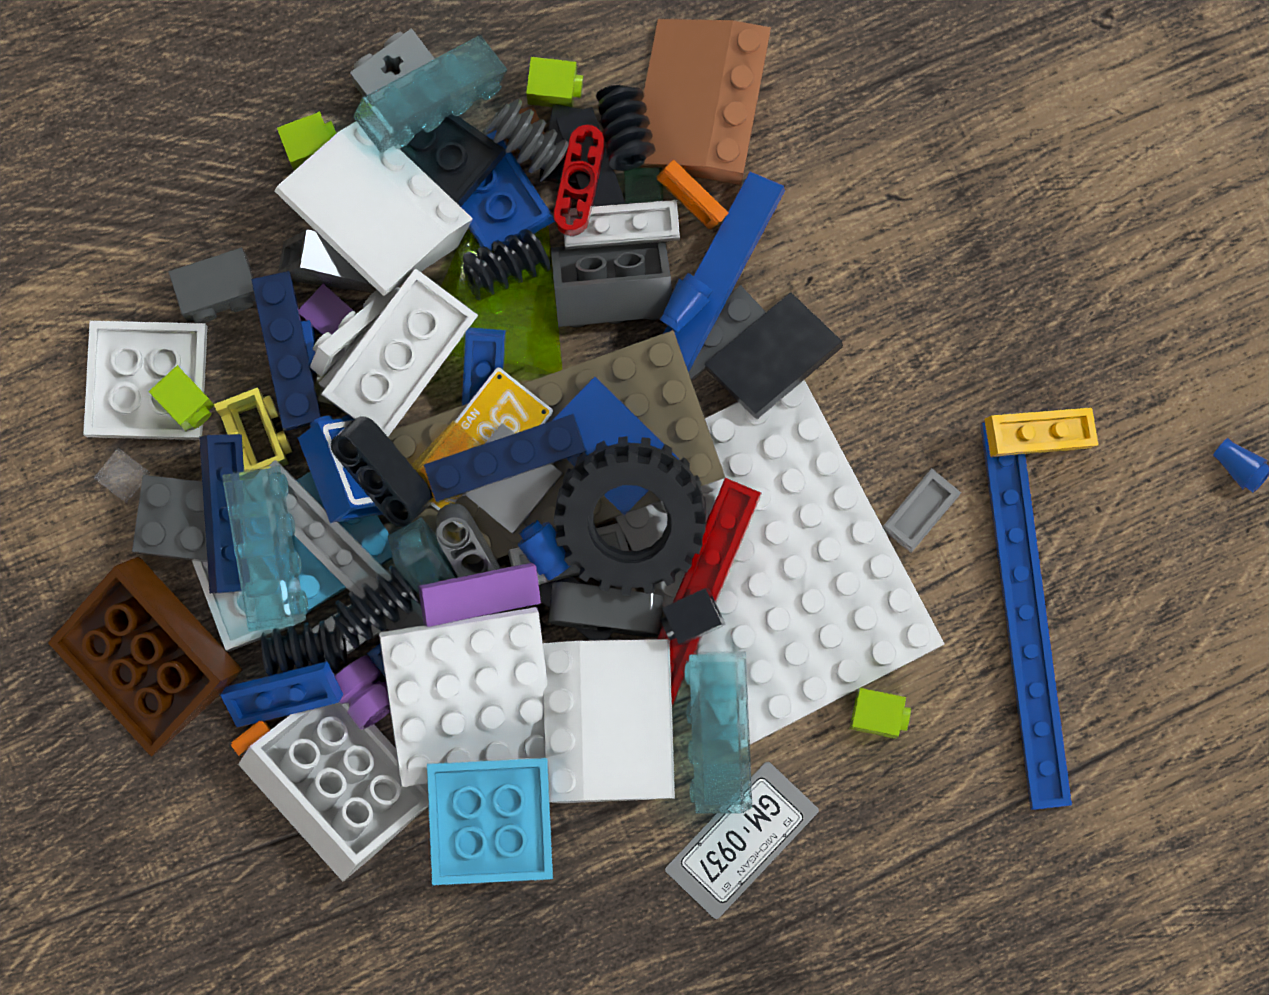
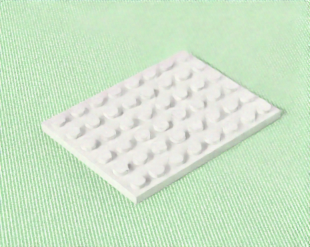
(815, 577)

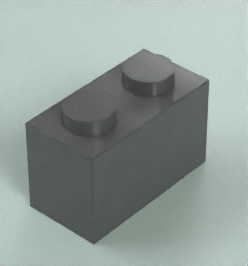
(214, 286)

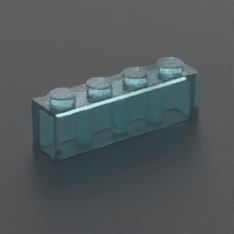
(430, 94)
(265, 547)
(719, 732)

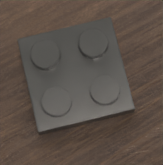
(171, 519)

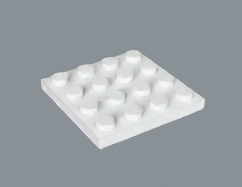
(466, 691)

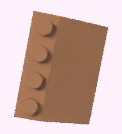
(704, 95)

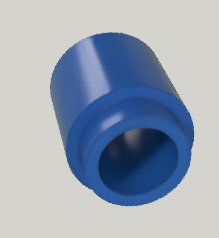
(541, 549)

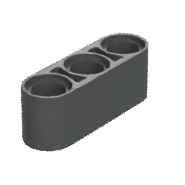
(463, 542)
(590, 607)

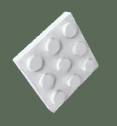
(130, 361)

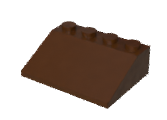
(144, 654)

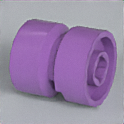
(363, 692)

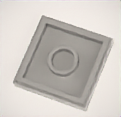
(515, 497)

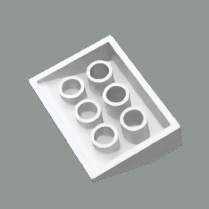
(375, 208)
(608, 720)
(335, 784)

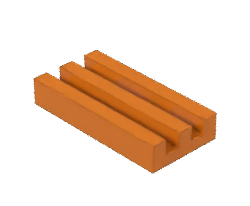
(692, 195)

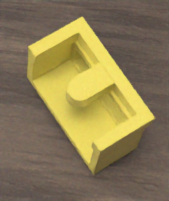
(229, 412)

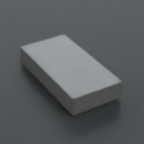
(921, 510)

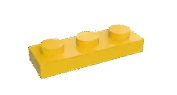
(1041, 432)

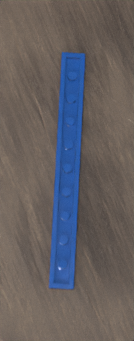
(1027, 629)

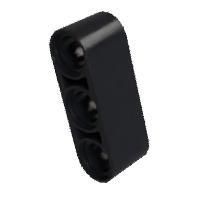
(382, 471)

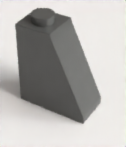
(318, 263)

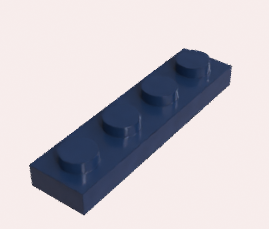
(286, 350)
(218, 457)
(505, 458)

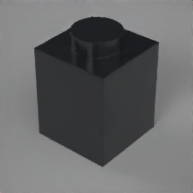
(692, 617)

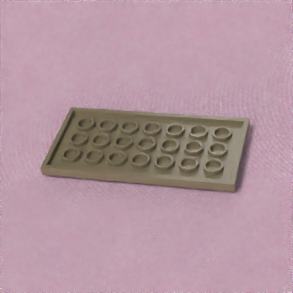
(645, 378)

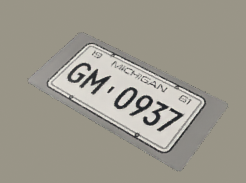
(741, 846)

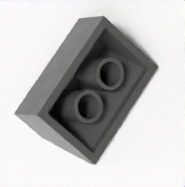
(611, 283)

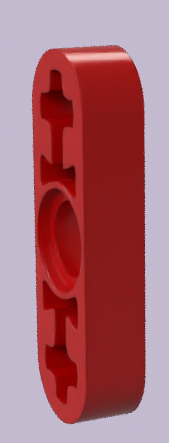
(594, 156)

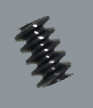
(625, 126)
(504, 261)
(374, 606)
(303, 648)

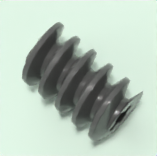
(527, 138)

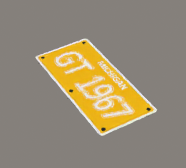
(496, 403)

